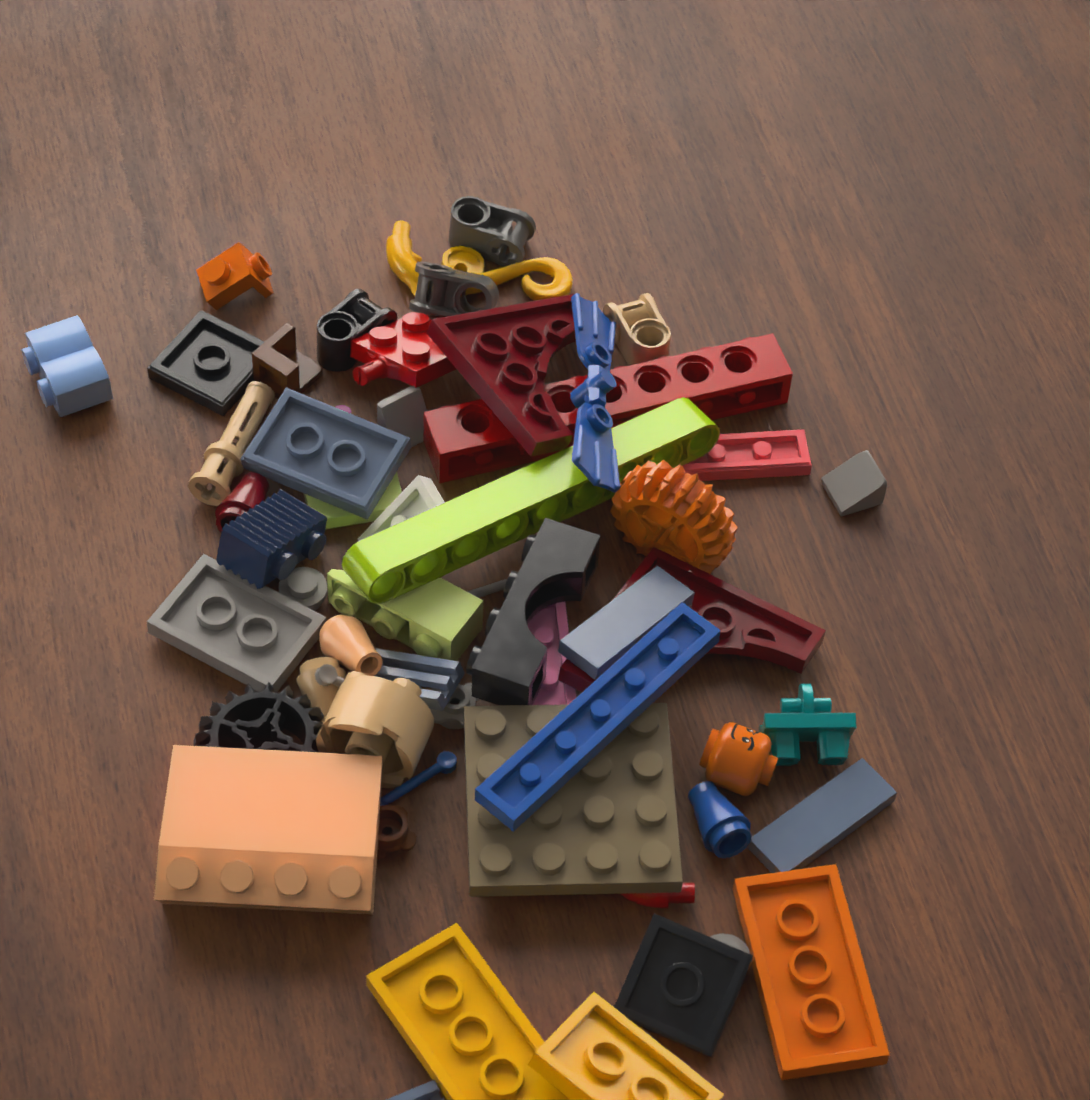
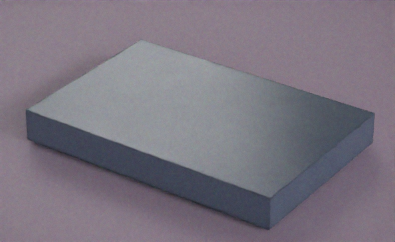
(326, 453)

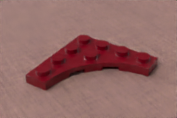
(505, 361)
(745, 621)

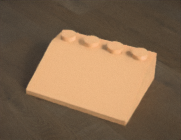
(270, 830)

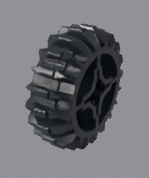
(258, 721)

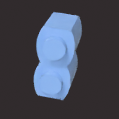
(67, 365)

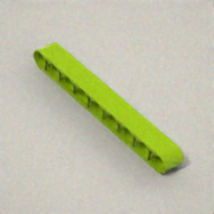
(517, 505)

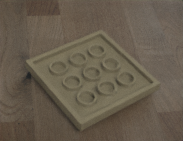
(597, 834)

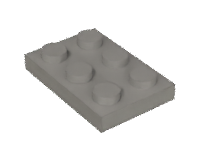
(235, 626)

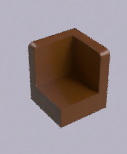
(282, 365)

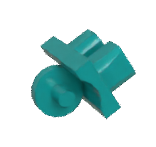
(808, 720)

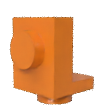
(234, 274)

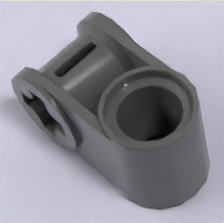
(490, 229)
(443, 290)

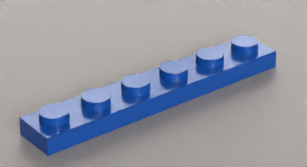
(596, 716)

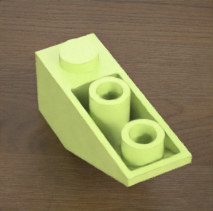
(431, 619)

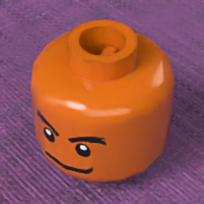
(738, 759)

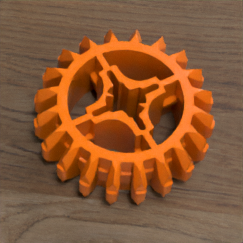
(674, 514)

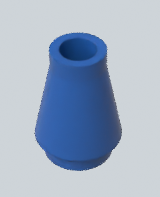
(719, 821)

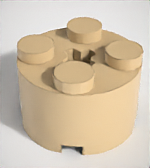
(378, 720)

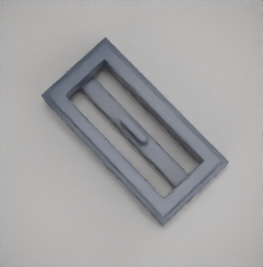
(424, 672)

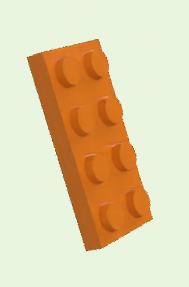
(810, 972)

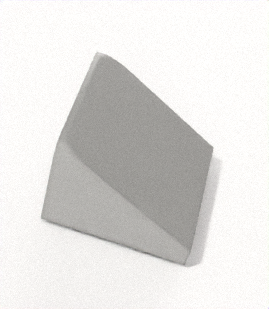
(403, 413)
(855, 484)

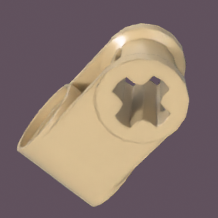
(639, 330)

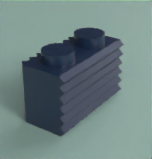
(271, 539)

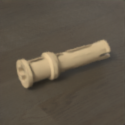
(216, 471)

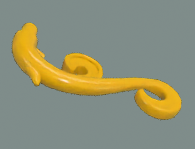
(404, 260)

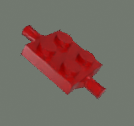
(400, 353)

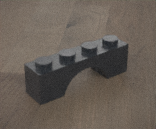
(554, 570)

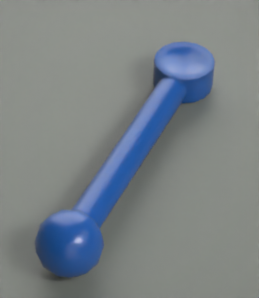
(445, 764)

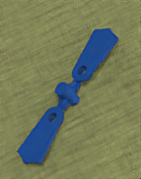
(593, 435)

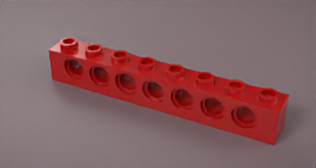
(717, 379)

